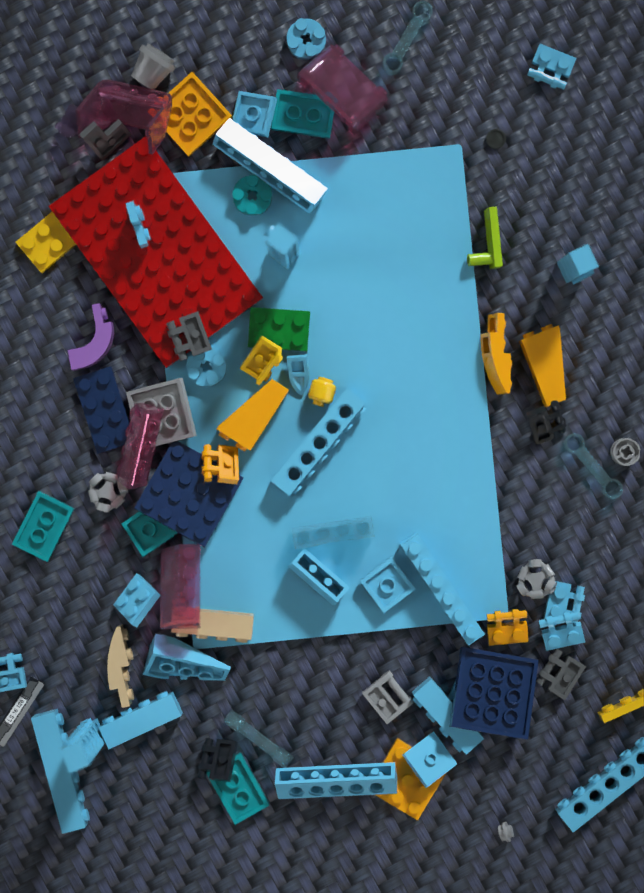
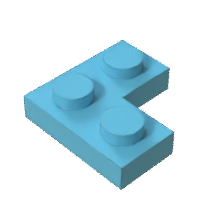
(136, 217)

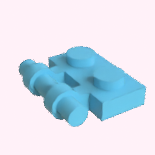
(553, 61)
(558, 601)
(562, 635)
(14, 677)

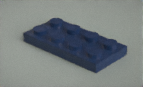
(103, 408)

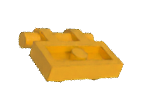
(227, 464)
(508, 632)

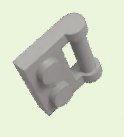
(382, 701)

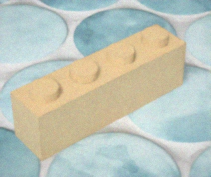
(222, 626)

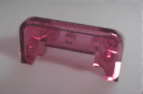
(343, 87)

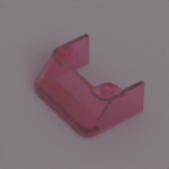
(129, 104)

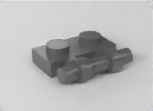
(195, 335)
(565, 678)

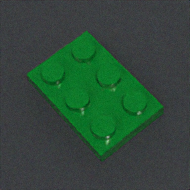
(283, 327)

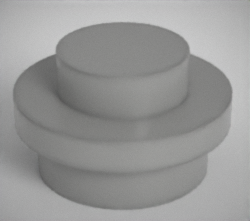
(505, 832)

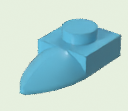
(298, 372)

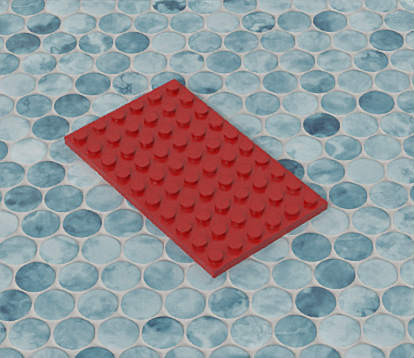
(185, 259)

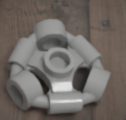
(106, 491)
(536, 580)

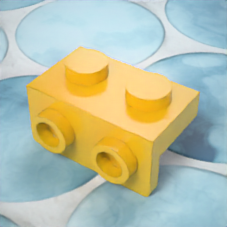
(262, 359)

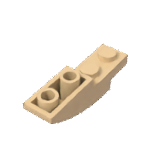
(118, 658)

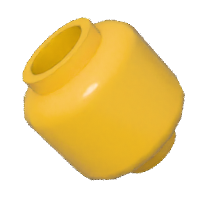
(322, 391)

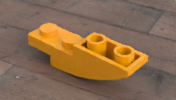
(496, 362)

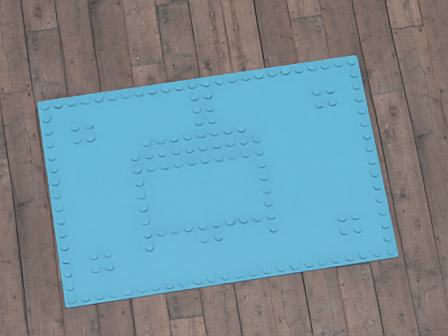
(402, 333)

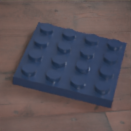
(182, 498)
(494, 693)

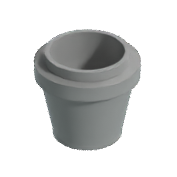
(152, 66)

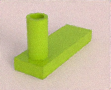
(494, 255)

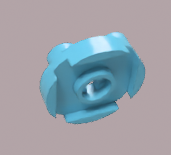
(302, 28)
(212, 376)

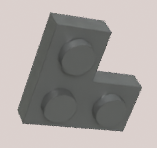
(105, 142)

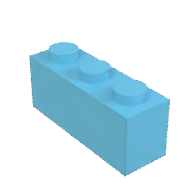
(318, 577)

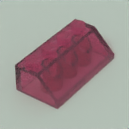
(139, 445)
(180, 587)

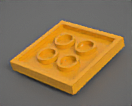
(194, 114)
(411, 793)

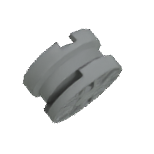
(625, 451)

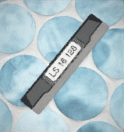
(19, 709)

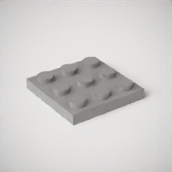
(176, 417)

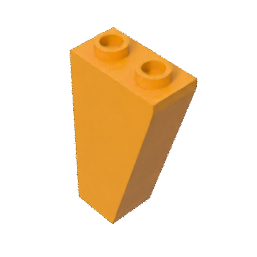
(545, 362)
(253, 416)

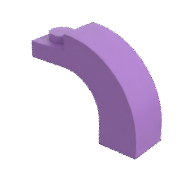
(100, 344)

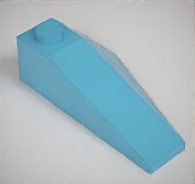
(175, 658)

